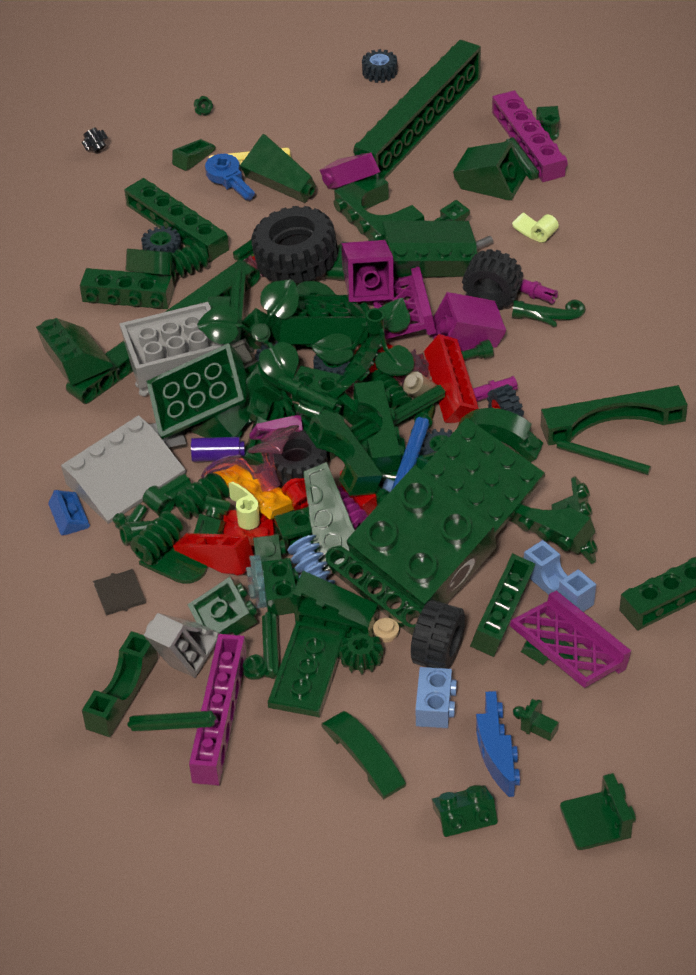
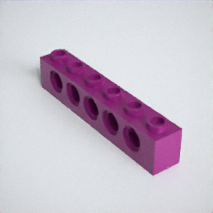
(534, 140)
(220, 698)

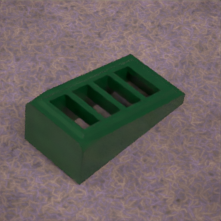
(190, 154)

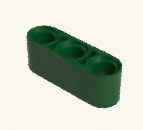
(148, 261)

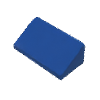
(68, 512)

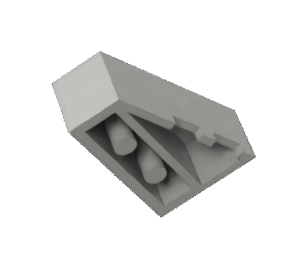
(181, 642)

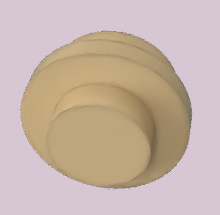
(386, 629)

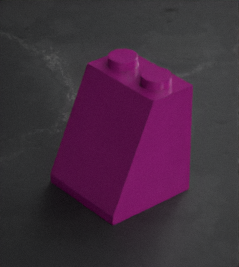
(368, 270)
(469, 320)

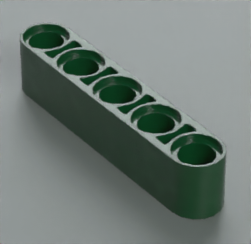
(369, 581)

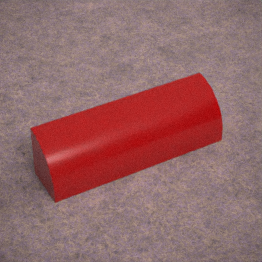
(449, 371)

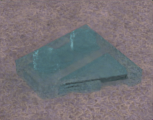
(257, 587)

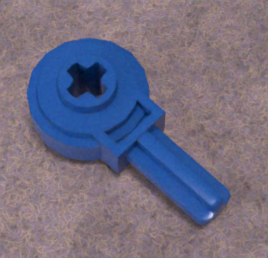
(226, 171)

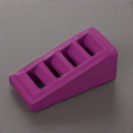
(265, 427)

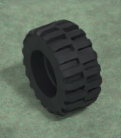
(295, 244)

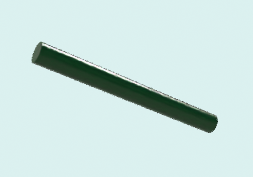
(603, 456)

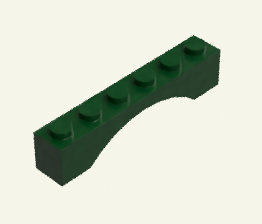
(657, 406)
(563, 526)

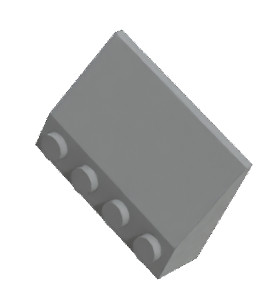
(165, 341)
(121, 468)

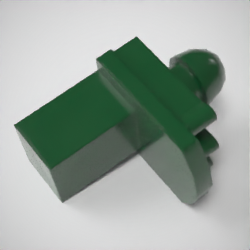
(534, 721)

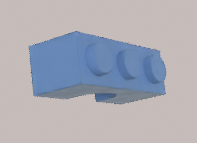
(551, 577)

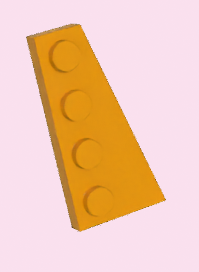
(270, 502)

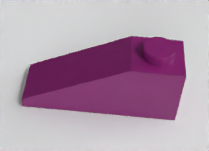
(349, 170)

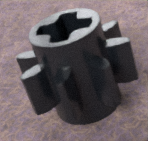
(94, 140)

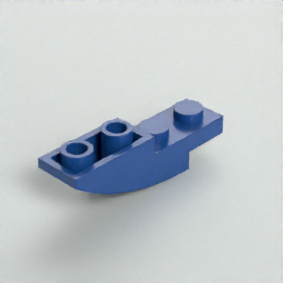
(496, 746)

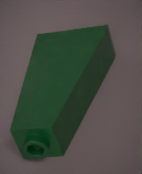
(277, 170)

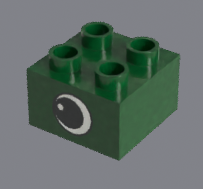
(423, 540)

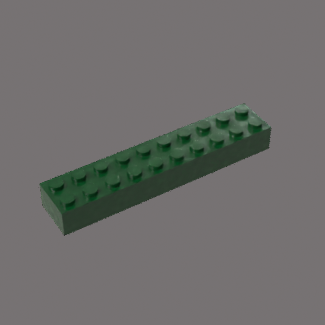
(422, 107)

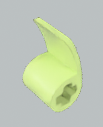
(535, 230)
(246, 506)

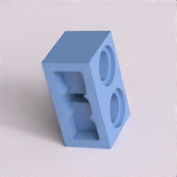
(434, 697)

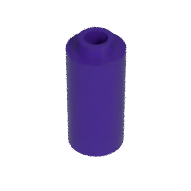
(215, 448)

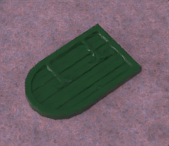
(177, 567)

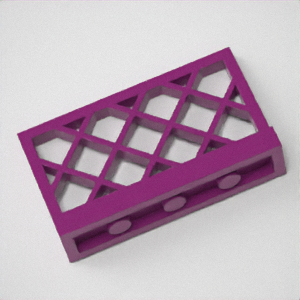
(418, 302)
(582, 630)

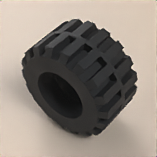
(493, 277)
(297, 456)
(437, 635)

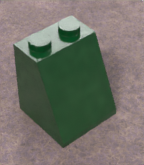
(490, 170)

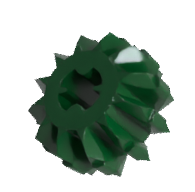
(361, 652)

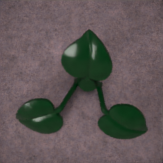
(279, 298)
(394, 361)

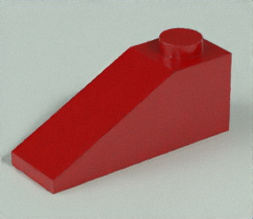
(218, 551)

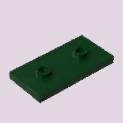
(307, 669)

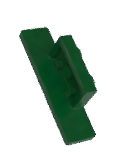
(579, 502)

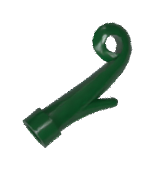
(548, 314)

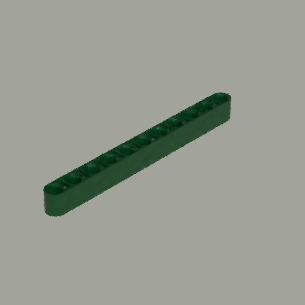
(216, 287)

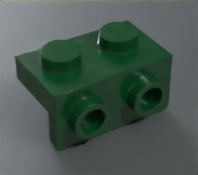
(465, 810)

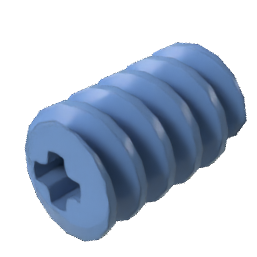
(307, 559)

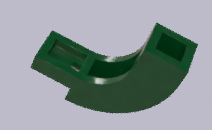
(508, 429)

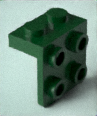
(599, 816)

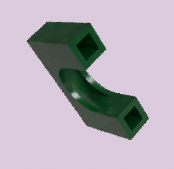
(362, 194)

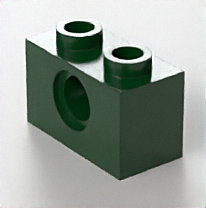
(293, 526)

